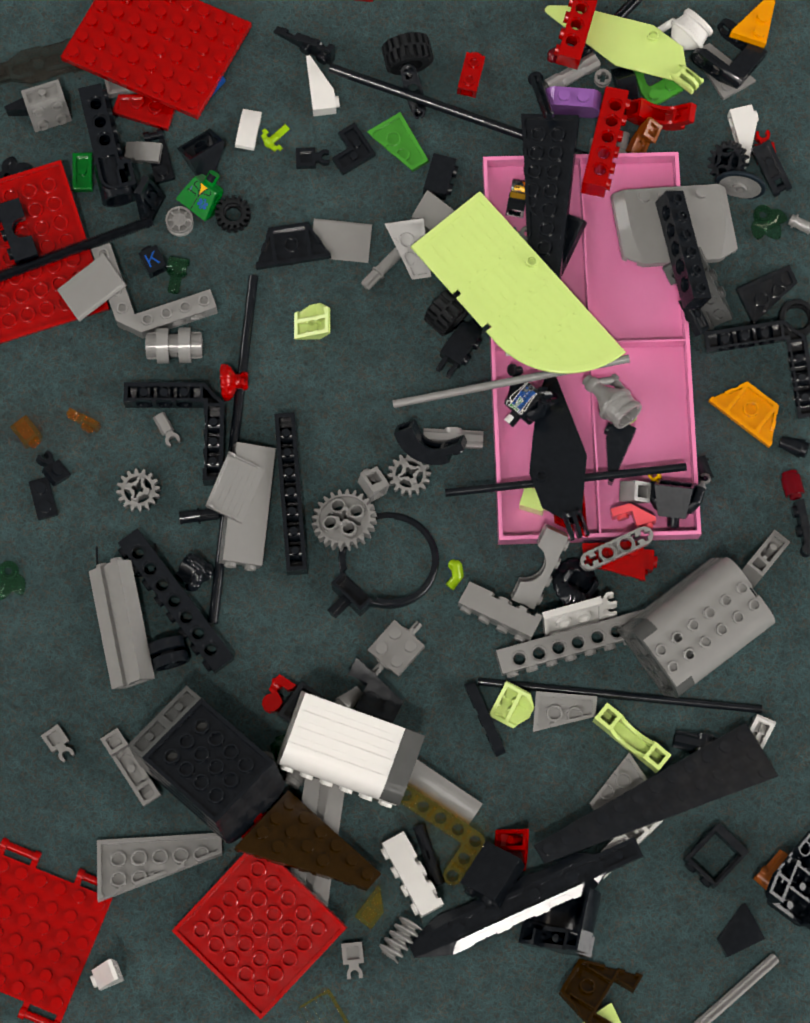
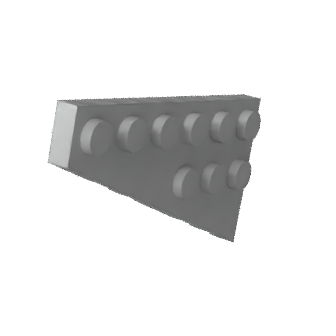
(142, 860)

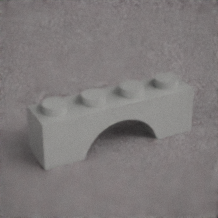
(529, 589)

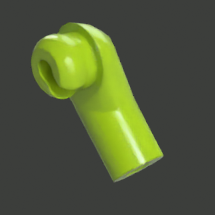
(457, 573)

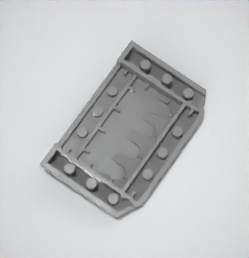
(641, 230)

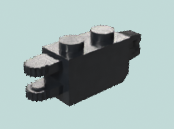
(460, 345)

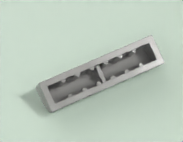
(444, 792)

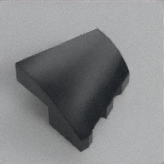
(740, 932)

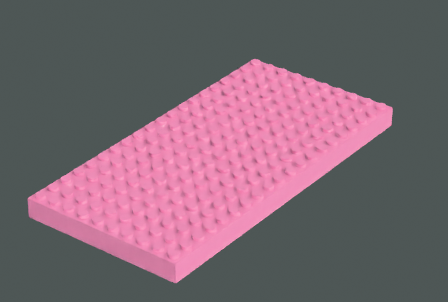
(645, 320)

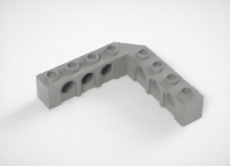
(164, 316)

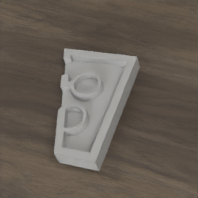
(404, 235)
(561, 708)
(622, 780)

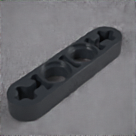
(484, 718)

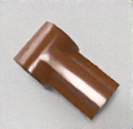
(764, 876)

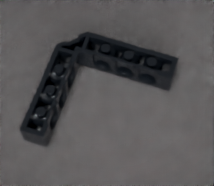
(767, 334)
(186, 396)

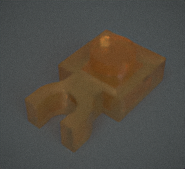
(88, 424)

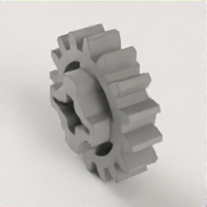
(400, 479)
(129, 488)

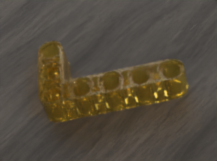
(446, 828)

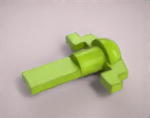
(269, 142)

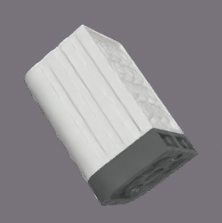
(349, 750)

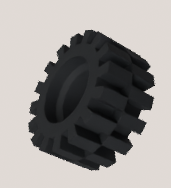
(227, 204)

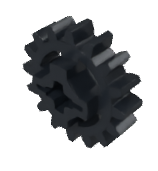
(727, 161)

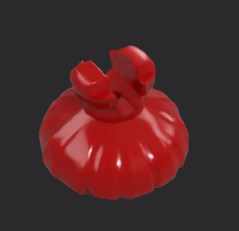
(231, 381)

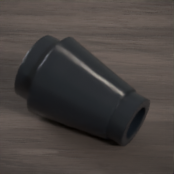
(794, 446)

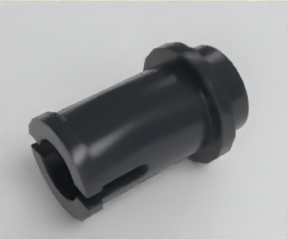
(703, 467)

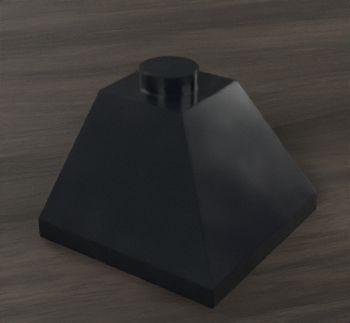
(202, 152)

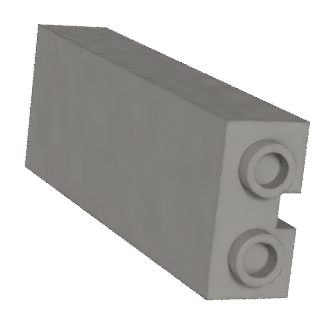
(245, 542)
(121, 623)
(328, 806)

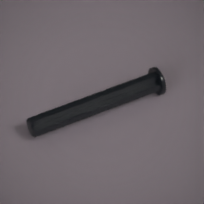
(536, 80)

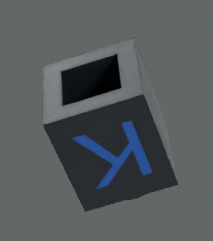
(152, 261)

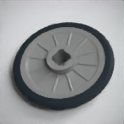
(741, 184)

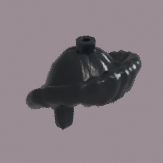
(573, 583)

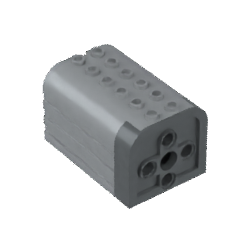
(696, 626)

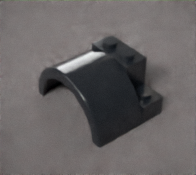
(566, 926)

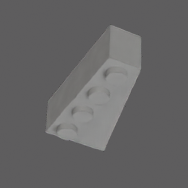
(499, 612)

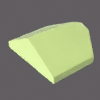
(312, 322)
(512, 705)

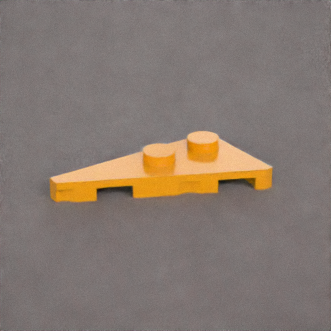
(756, 25)

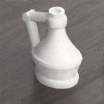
(688, 30)

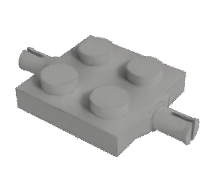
(396, 648)

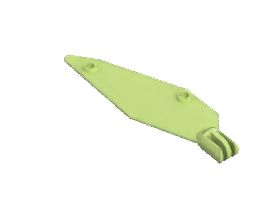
(635, 47)

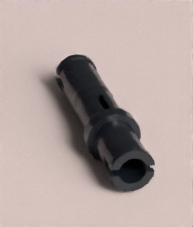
(428, 854)

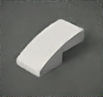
(248, 129)

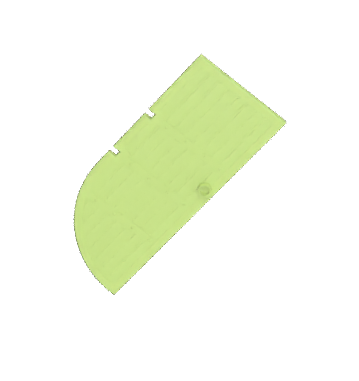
(514, 292)

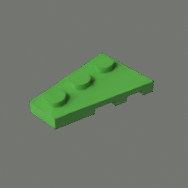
(400, 142)

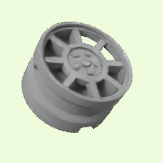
(179, 221)

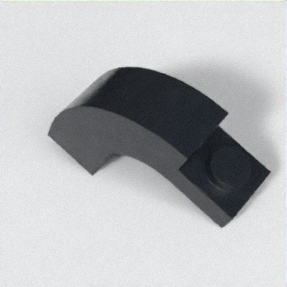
(425, 450)

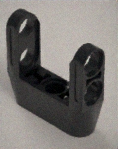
(740, 68)

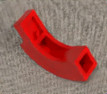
(670, 117)

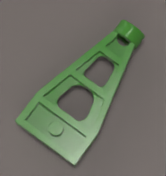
(658, 92)

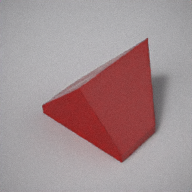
(513, 841)

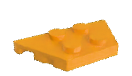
(749, 410)

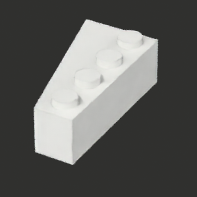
(411, 874)

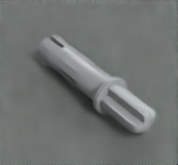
(381, 269)

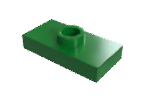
(82, 172)

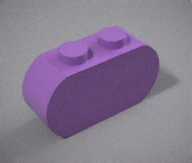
(575, 101)

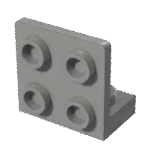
(46, 105)

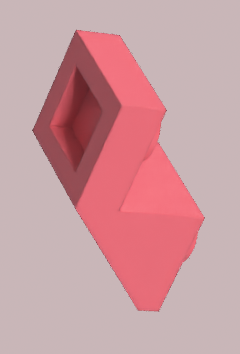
(640, 517)

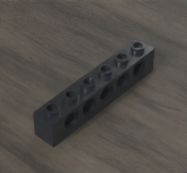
(683, 250)

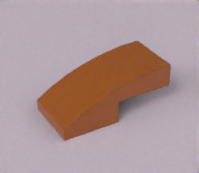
(645, 134)

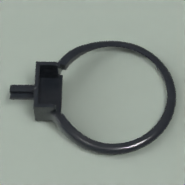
(358, 600)

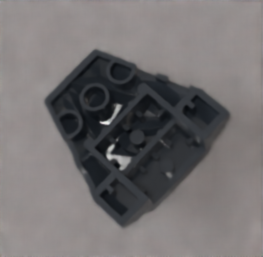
(790, 885)

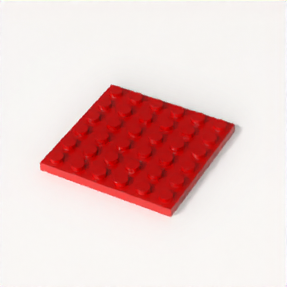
(259, 931)

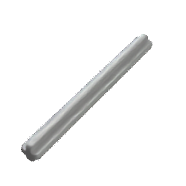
(738, 990)

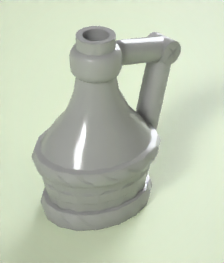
(614, 403)

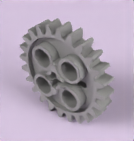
(344, 520)

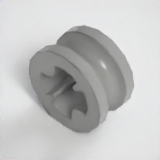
(607, 81)

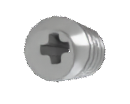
(399, 939)

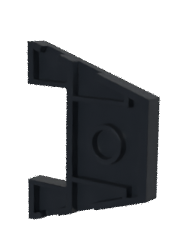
(378, 697)

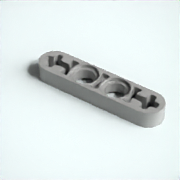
(614, 545)

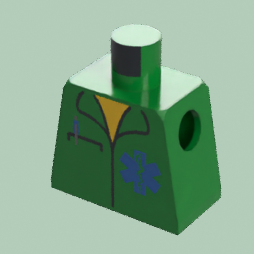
(202, 195)

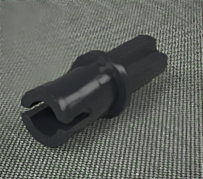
(198, 516)

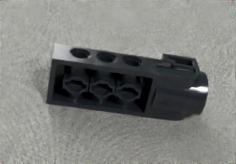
(110, 165)

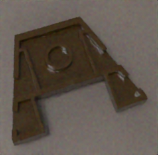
(589, 985)

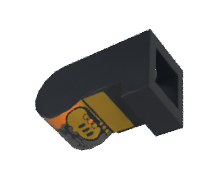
(516, 199)

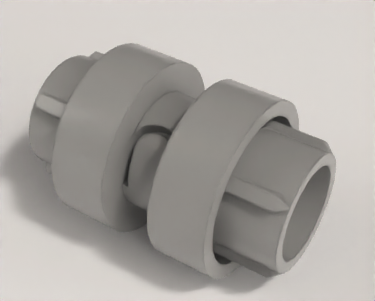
(163, 345)

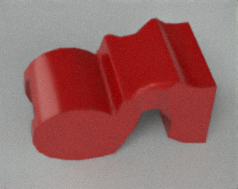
(273, 701)

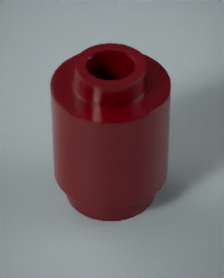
(792, 485)

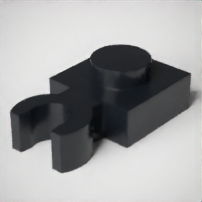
(307, 158)
(53, 471)

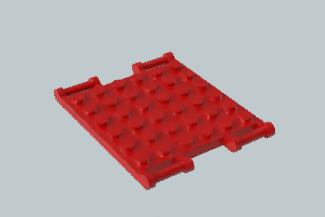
(44, 933)

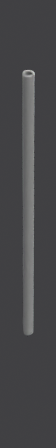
(489, 385)

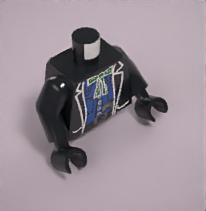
(526, 400)

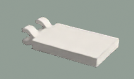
(578, 614)

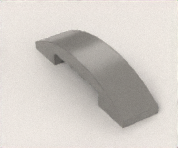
(128, 765)

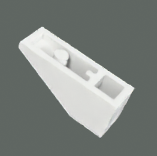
(322, 93)
(743, 126)
(106, 975)

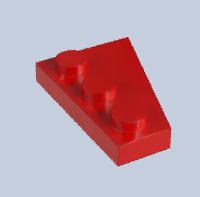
(143, 110)
(629, 565)

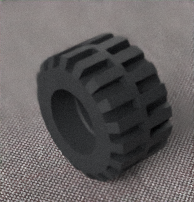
(406, 48)
(445, 313)

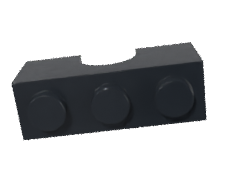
(20, 248)

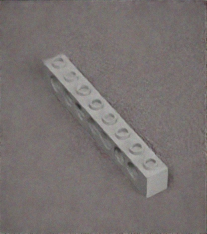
(545, 644)

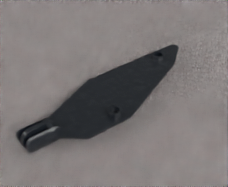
(559, 463)

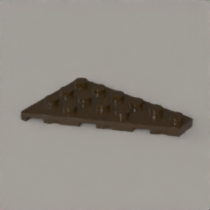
(300, 839)

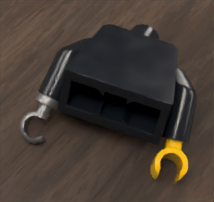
(676, 498)

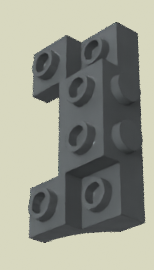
(716, 309)

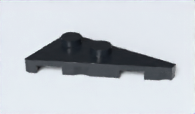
(309, 45)

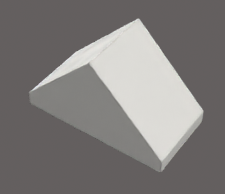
(761, 729)

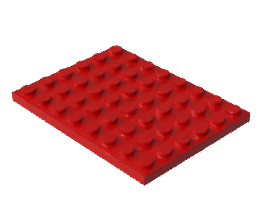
(159, 48)
(31, 300)

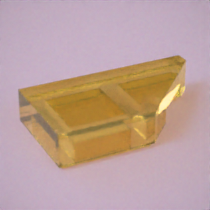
(371, 910)

